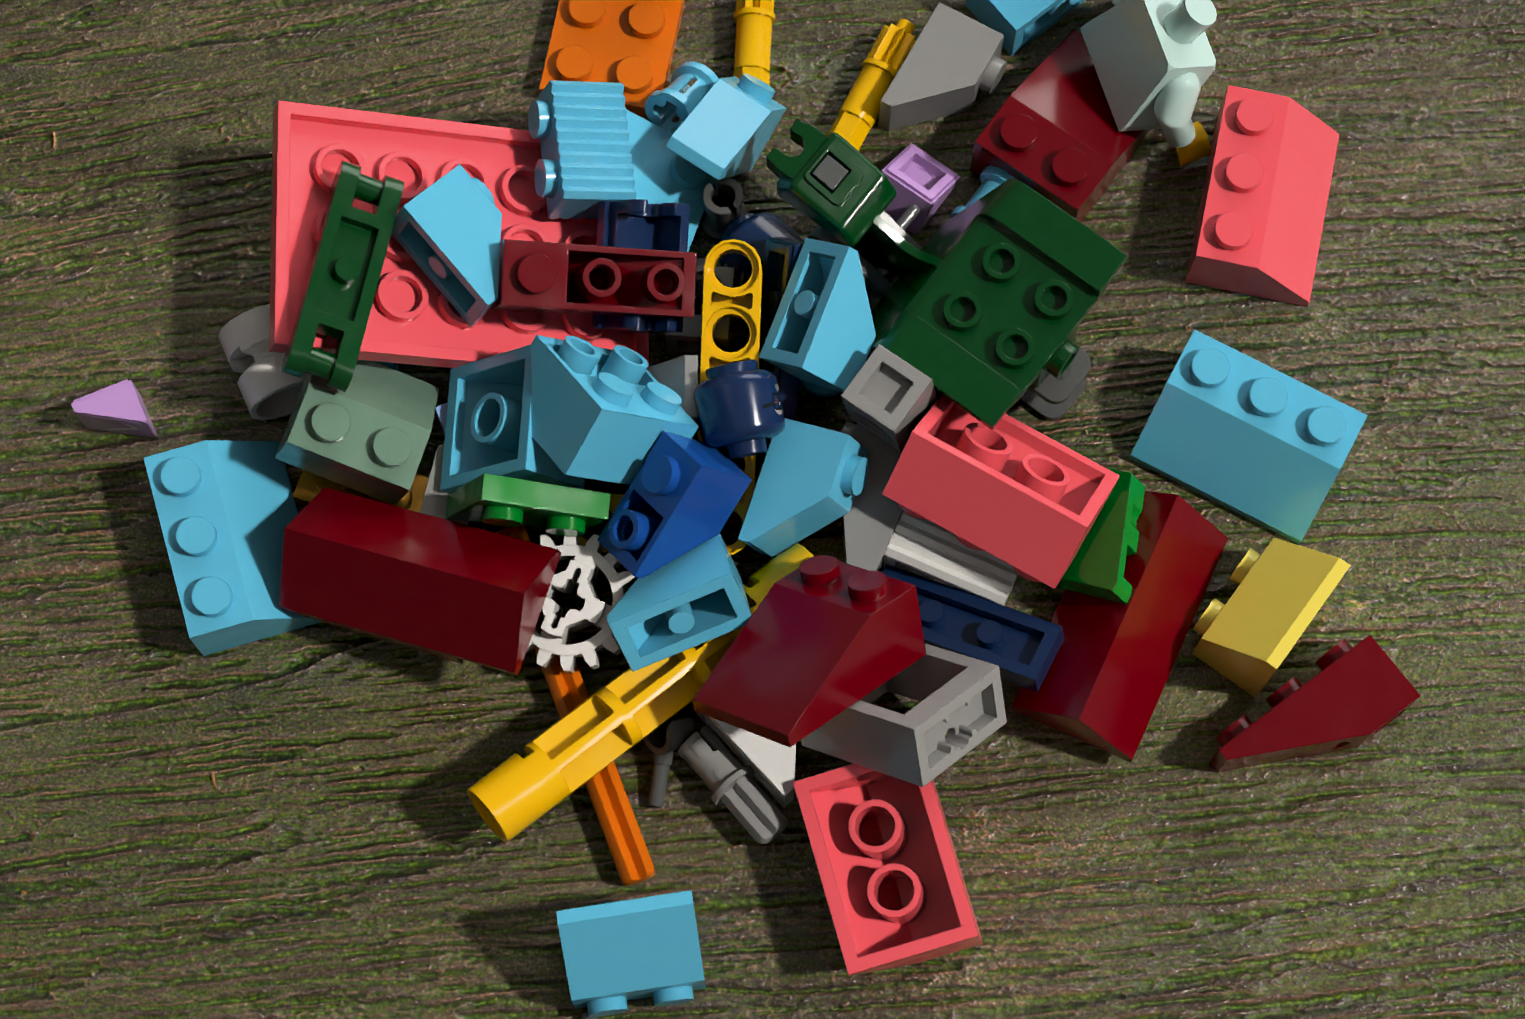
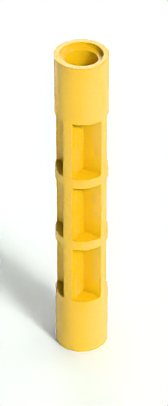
(608, 723)

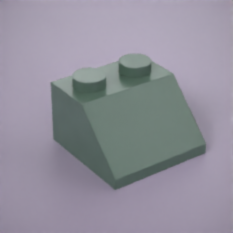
(365, 435)

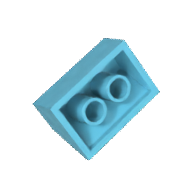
(1247, 436)
(224, 538)

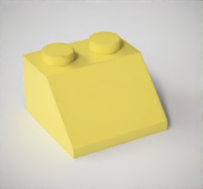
(1267, 611)

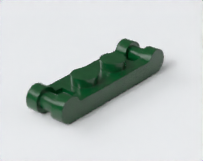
(343, 276)

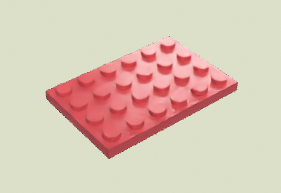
(409, 314)

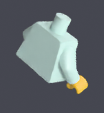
(1153, 67)

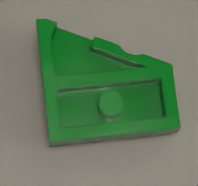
(525, 502)
(1113, 536)

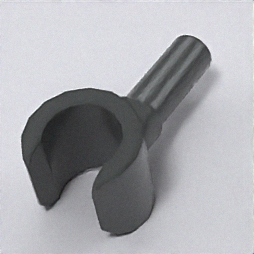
(663, 743)

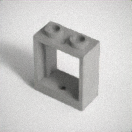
(954, 697)

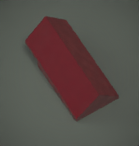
(415, 579)
(1123, 653)

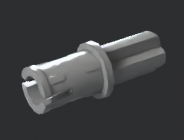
(733, 785)

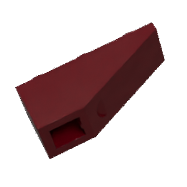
(595, 280)
(1330, 713)

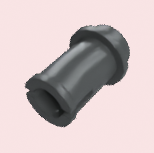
(721, 207)

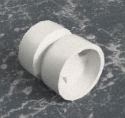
(262, 384)

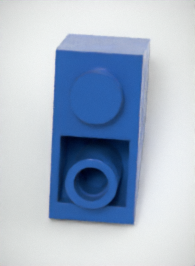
(673, 504)

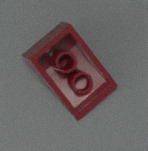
(1059, 132)
(814, 650)

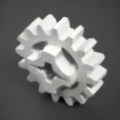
(584, 574)

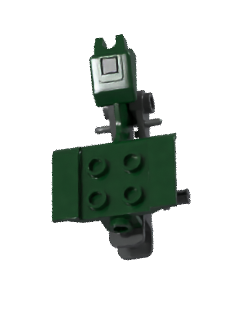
(985, 300)

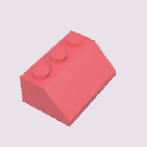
(1263, 198)
(1001, 489)
(886, 868)

